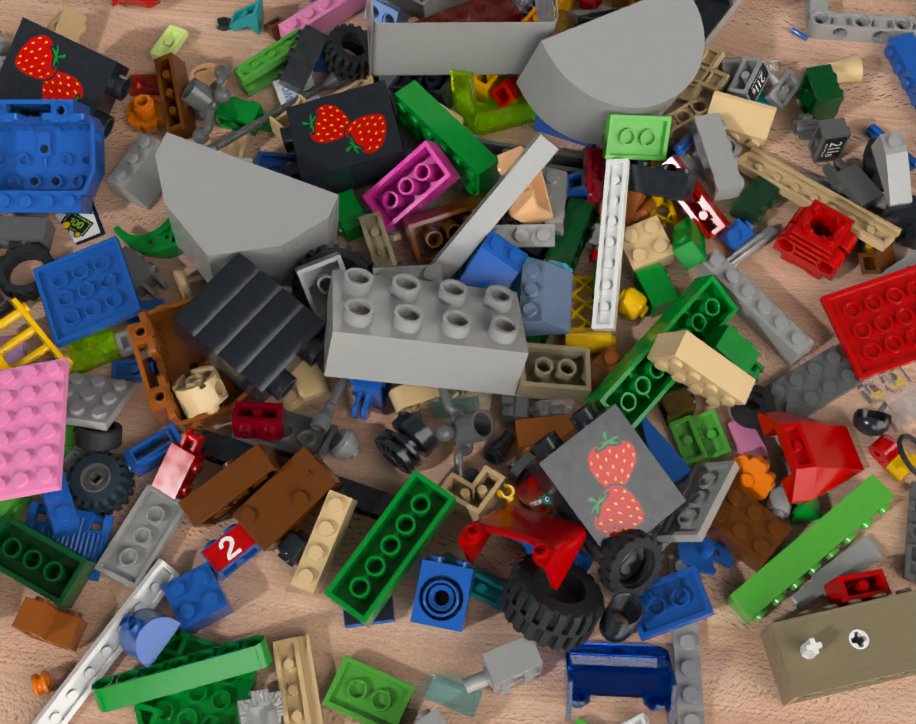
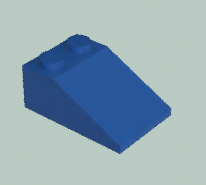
(493, 263)

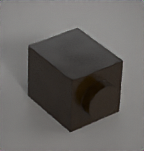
(677, 405)

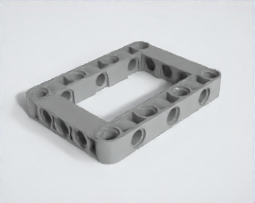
(854, 26)

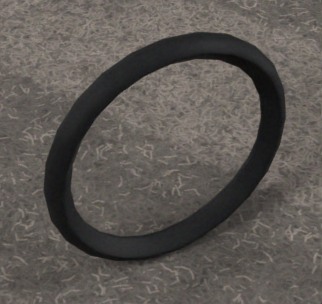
(901, 451)

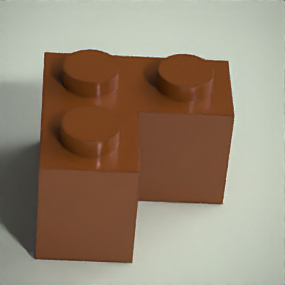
(45, 623)

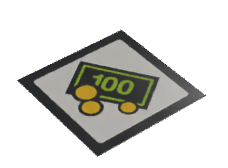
(82, 226)

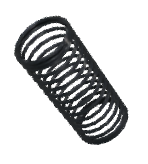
(626, 605)

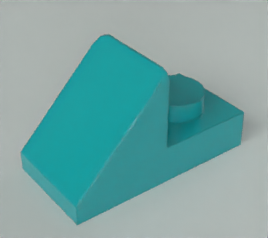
(250, 16)

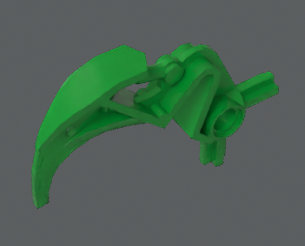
(161, 246)

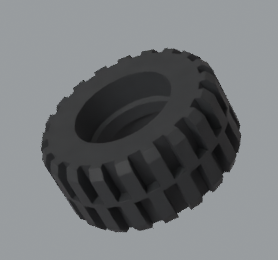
(549, 615)

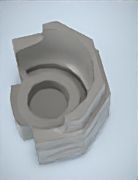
(261, 708)

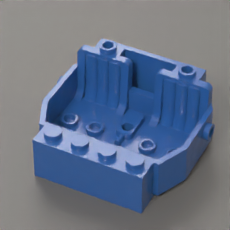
(73, 156)

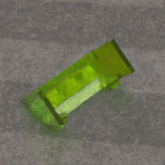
(487, 116)

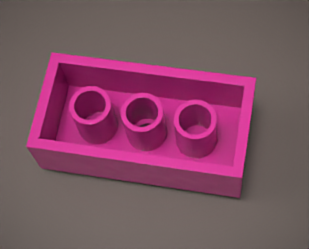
(412, 185)

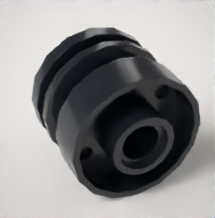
(407, 441)

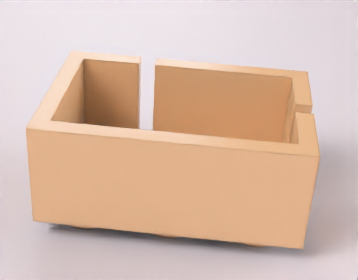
(533, 204)

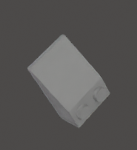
(316, 279)

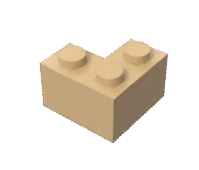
(475, 498)

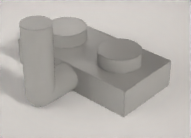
(782, 88)

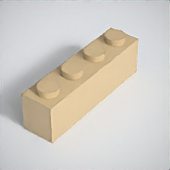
(324, 542)

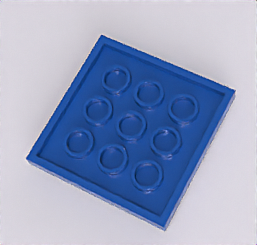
(87, 291)

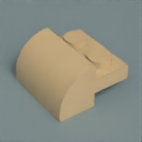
(309, 388)

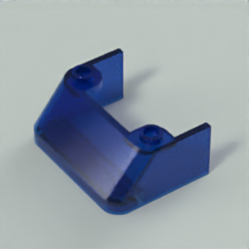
(620, 672)

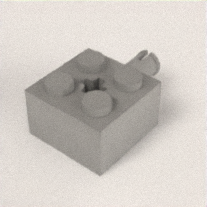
(506, 667)

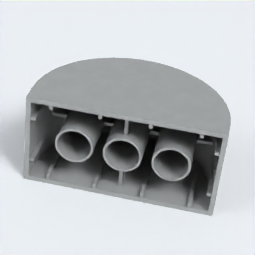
(614, 64)

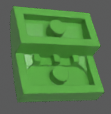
(700, 438)

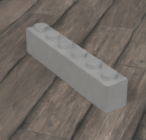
(757, 309)

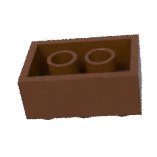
(747, 528)

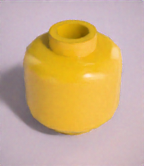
(632, 303)

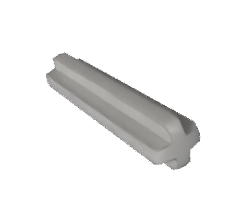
(752, 245)

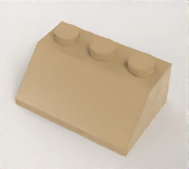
(68, 23)
(744, 119)

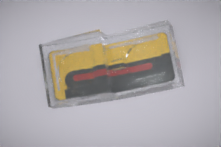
(881, 385)

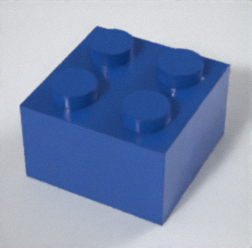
(197, 599)

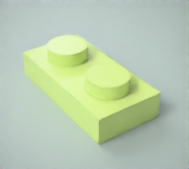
(169, 41)

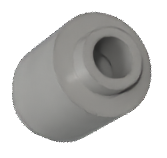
(778, 502)

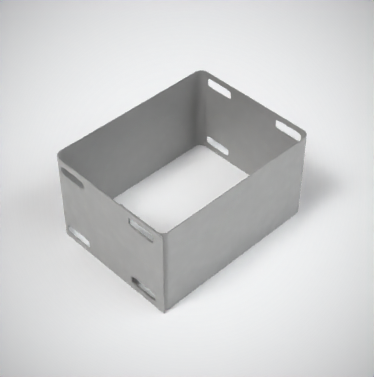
(456, 45)

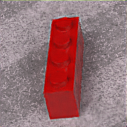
(702, 208)

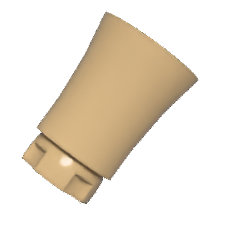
(848, 69)

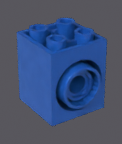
(453, 578)

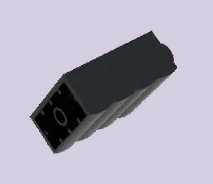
(251, 329)

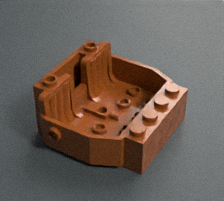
(173, 360)

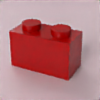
(856, 586)

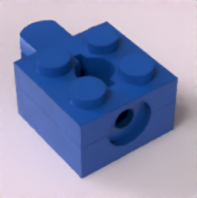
(368, 395)

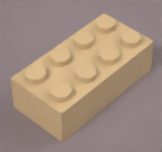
(701, 369)

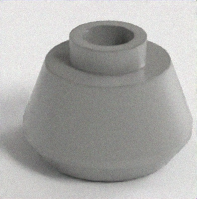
(345, 445)

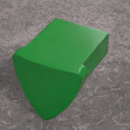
(806, 512)

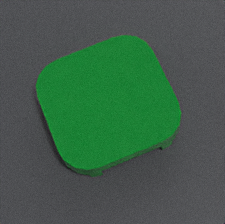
(200, 705)

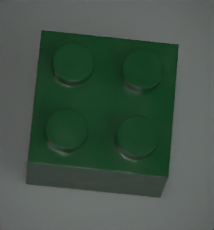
(820, 92)

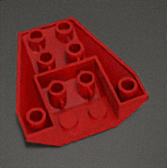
(816, 453)

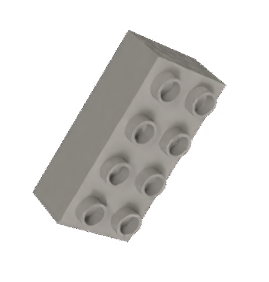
(423, 332)

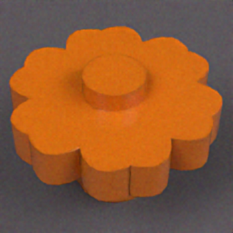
(145, 113)
(754, 476)

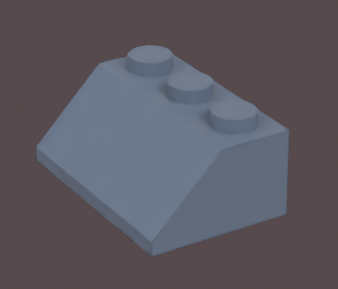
(546, 299)

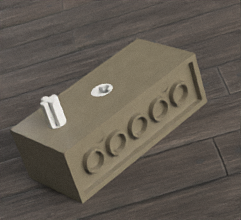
(843, 646)

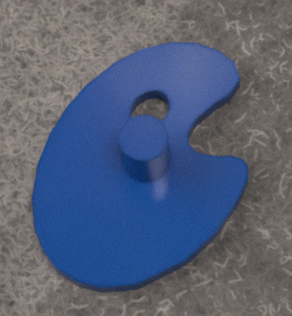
(702, 555)

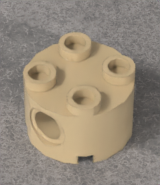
(200, 391)

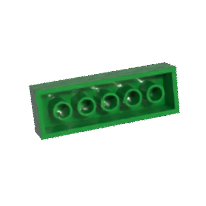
(432, 122)
(391, 548)

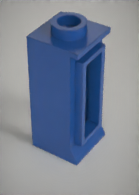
(156, 457)

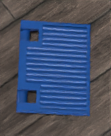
(87, 541)

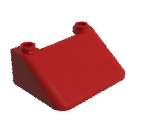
(554, 539)

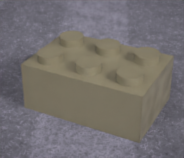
(555, 373)

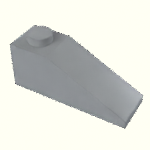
(893, 167)

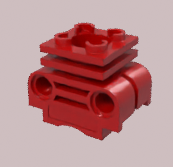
(817, 240)

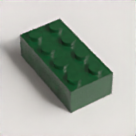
(42, 562)

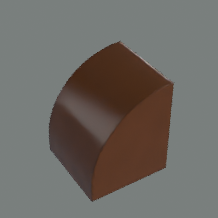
(876, 262)

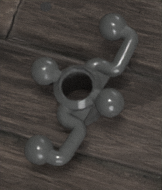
(206, 100)
(465, 430)

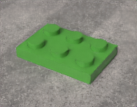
(636, 136)
(368, 694)

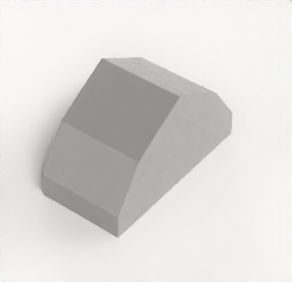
(236, 206)

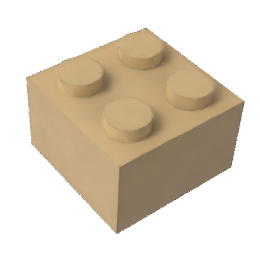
(646, 245)

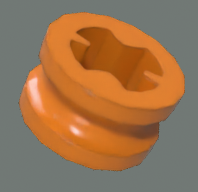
(41, 683)

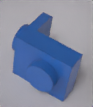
(738, 233)

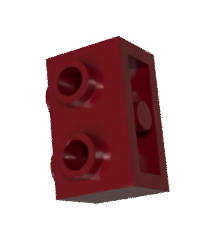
(258, 420)

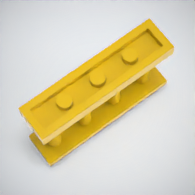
(23, 311)

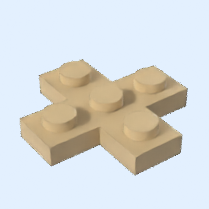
(707, 76)

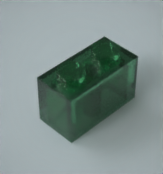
(755, 201)

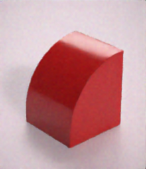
(506, 92)

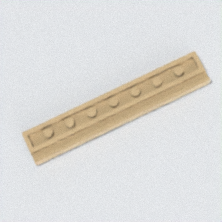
(804, 190)
(298, 680)

